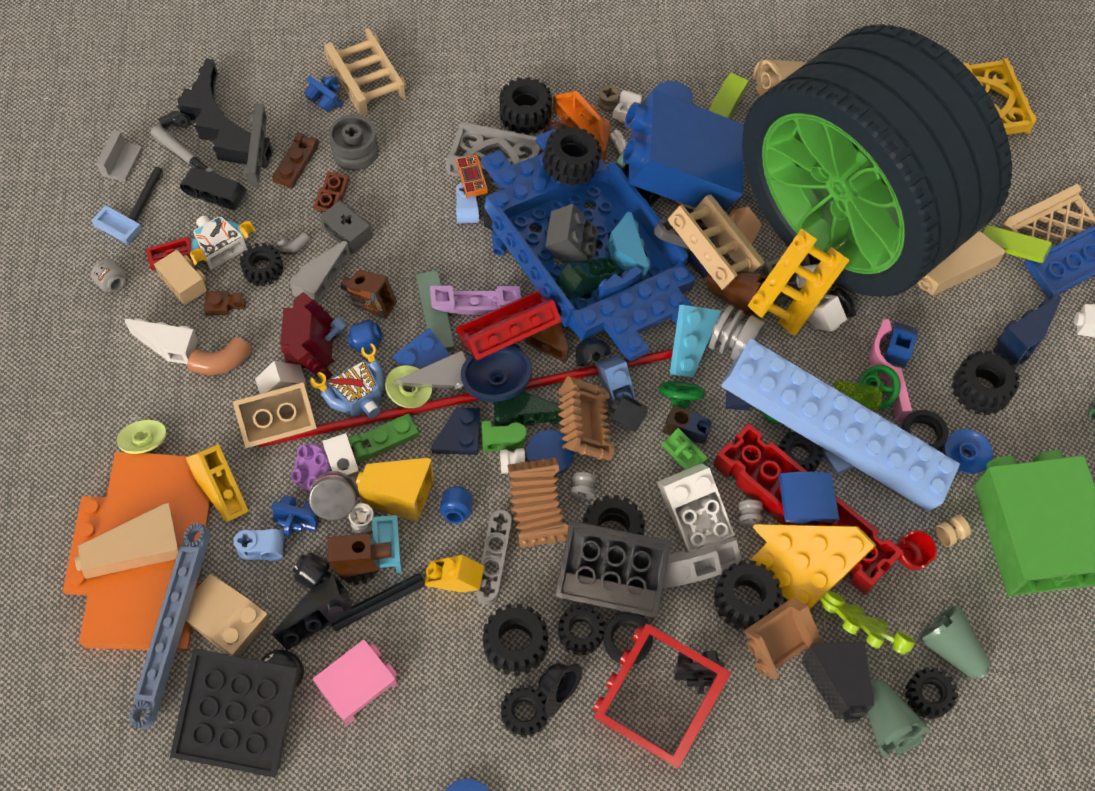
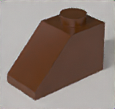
(550, 342)

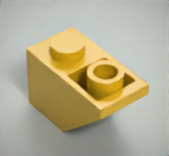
(454, 574)

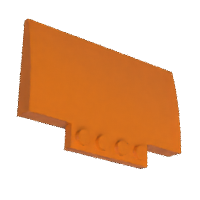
(127, 603)

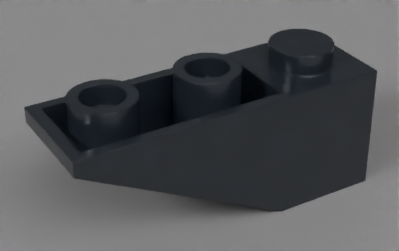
(315, 611)

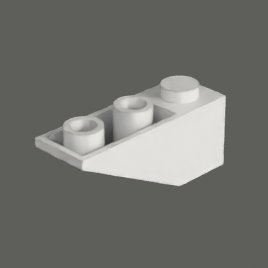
(169, 341)

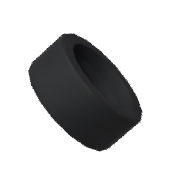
(932, 420)
(623, 619)

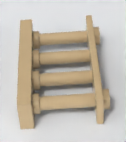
(351, 84)
(726, 233)

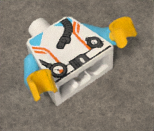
(218, 240)

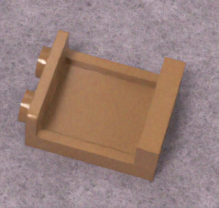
(781, 636)

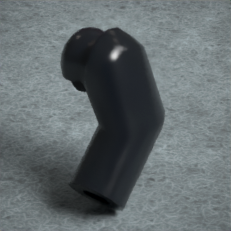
(176, 118)
(846, 300)

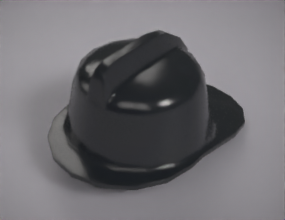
(558, 685)

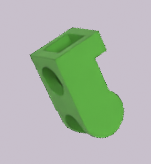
(502, 437)

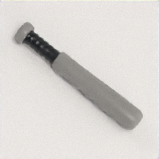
(175, 146)

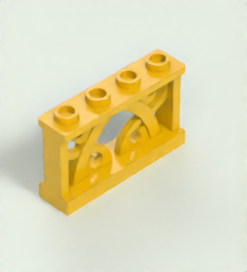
(1011, 88)

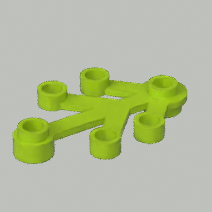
(874, 627)

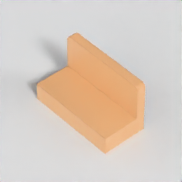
(746, 223)

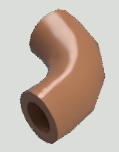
(221, 361)

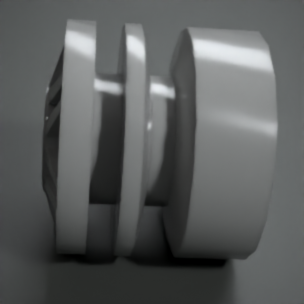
(734, 332)

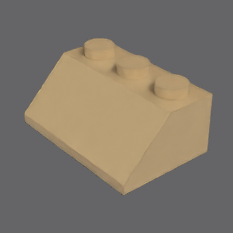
(274, 415)

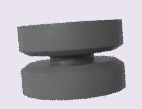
(353, 142)

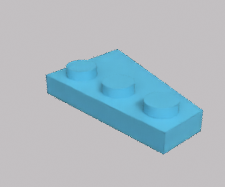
(691, 338)

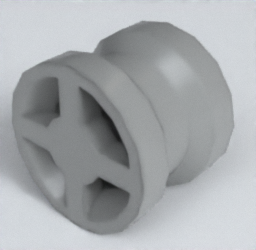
(583, 486)
(750, 513)

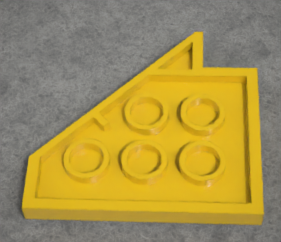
(810, 557)

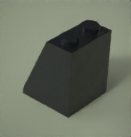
(841, 677)

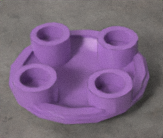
(309, 464)

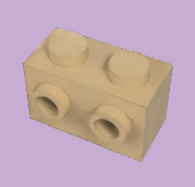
(181, 277)

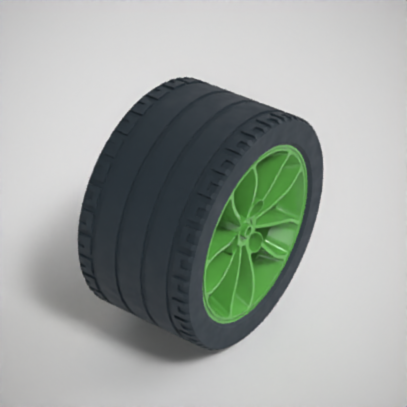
(880, 156)

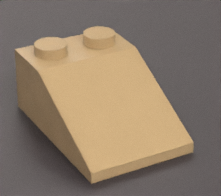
(225, 616)

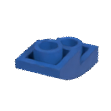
(616, 284)

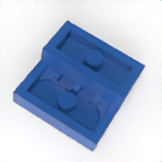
(808, 497)

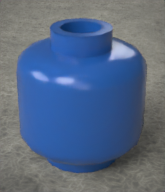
(363, 334)
(456, 504)

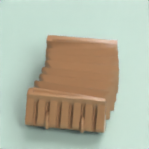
(585, 418)
(536, 502)

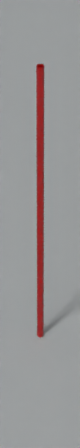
(460, 399)

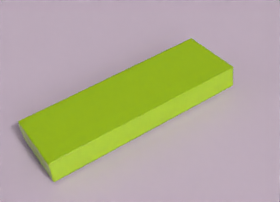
(1019, 244)

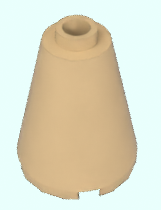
(771, 72)

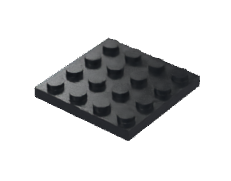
(234, 712)

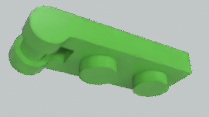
(383, 438)

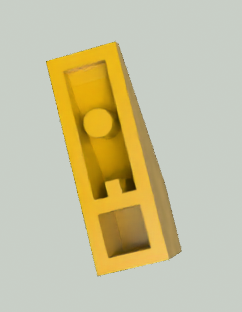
(217, 482)

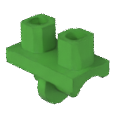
(683, 450)

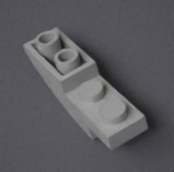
(701, 563)

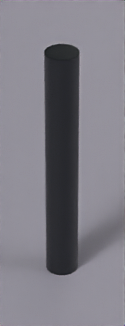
(145, 194)

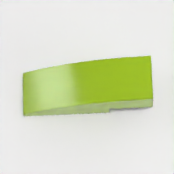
(729, 96)

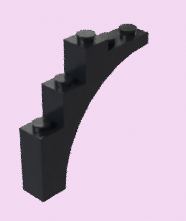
(228, 139)

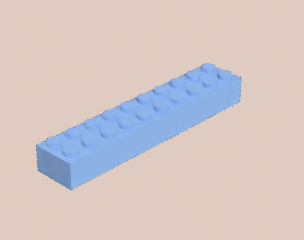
(841, 425)

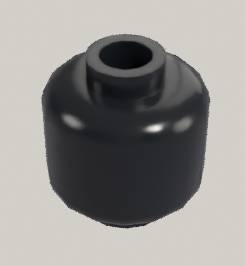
(311, 570)

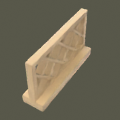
(1047, 208)

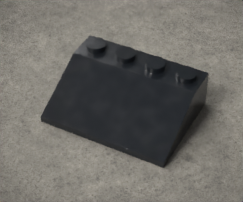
(613, 569)

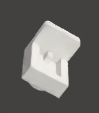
(626, 100)

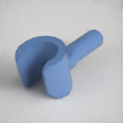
(337, 326)

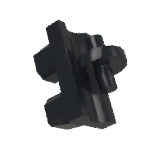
(695, 673)

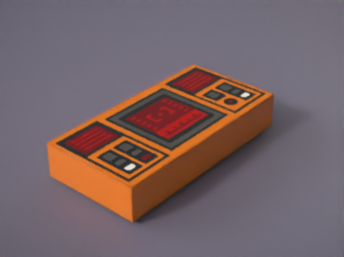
(471, 176)

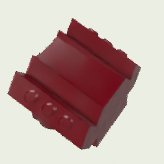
(304, 336)

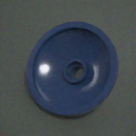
(497, 375)

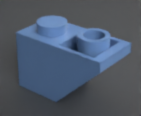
(615, 377)

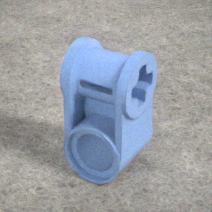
(466, 207)
(261, 544)

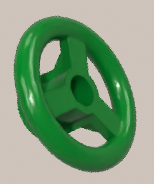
(872, 378)
(681, 392)

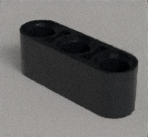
(213, 188)

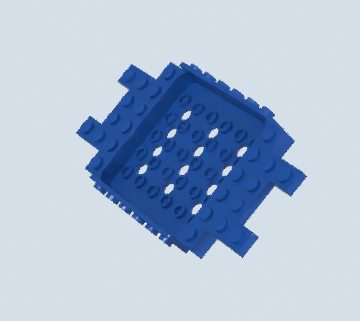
(529, 198)

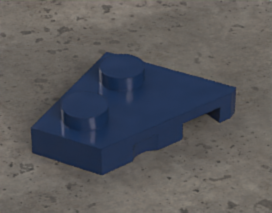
(460, 433)

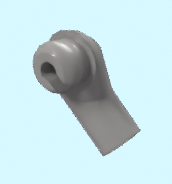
(292, 246)

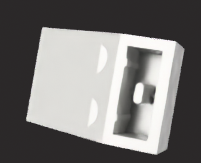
(696, 507)

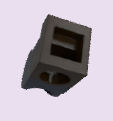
(690, 423)

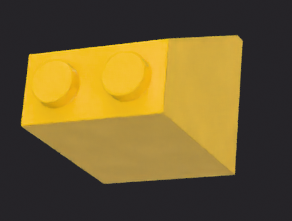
(397, 486)

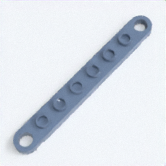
(169, 627)

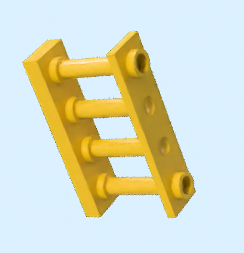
(810, 294)

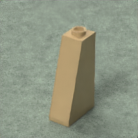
(966, 262)
(131, 545)

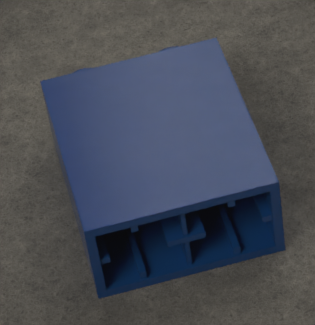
(684, 151)

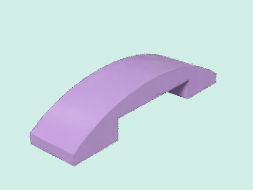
(472, 302)

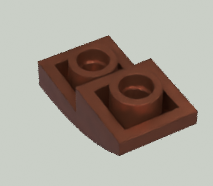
(332, 191)

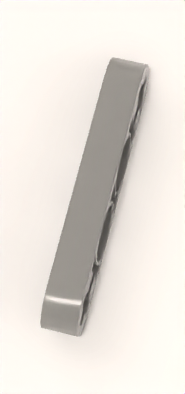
(493, 556)

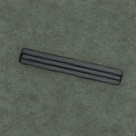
(380, 600)

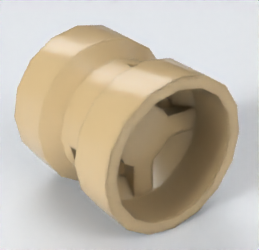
(955, 529)

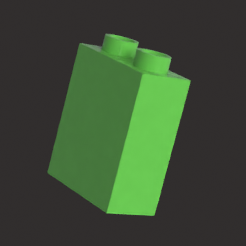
(1040, 521)

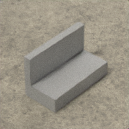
(118, 157)

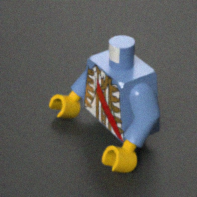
(356, 388)

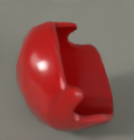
(918, 550)

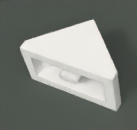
(279, 376)

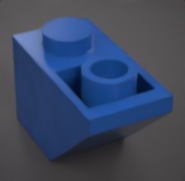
(900, 344)

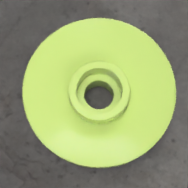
(415, 398)
(141, 436)

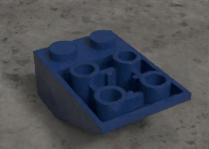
(1025, 335)

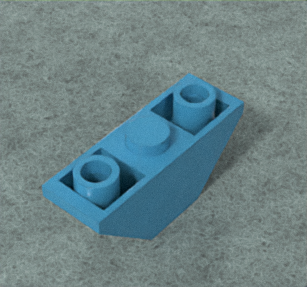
(627, 247)

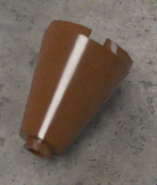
(739, 291)

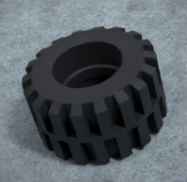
(525, 93)
(575, 143)
(993, 369)
(615, 510)
(751, 576)
(515, 619)

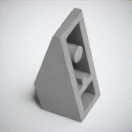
(318, 274)
(437, 375)

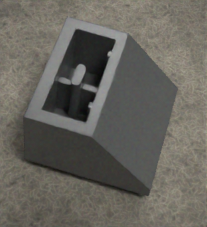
(571, 235)

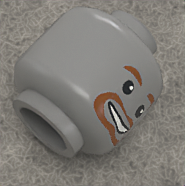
(108, 275)

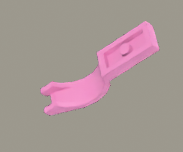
(902, 405)

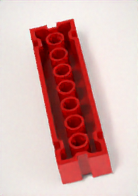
(757, 475)

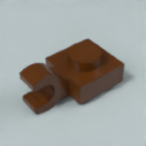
(221, 301)

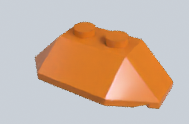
(578, 112)

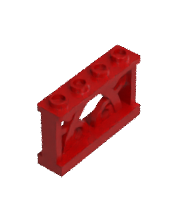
(508, 324)

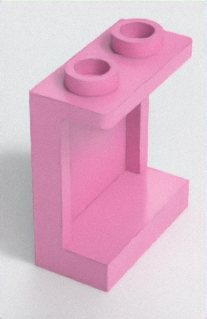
(355, 680)

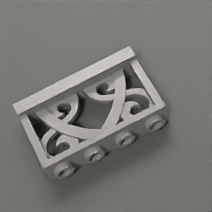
(488, 138)

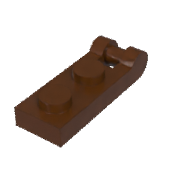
(295, 160)

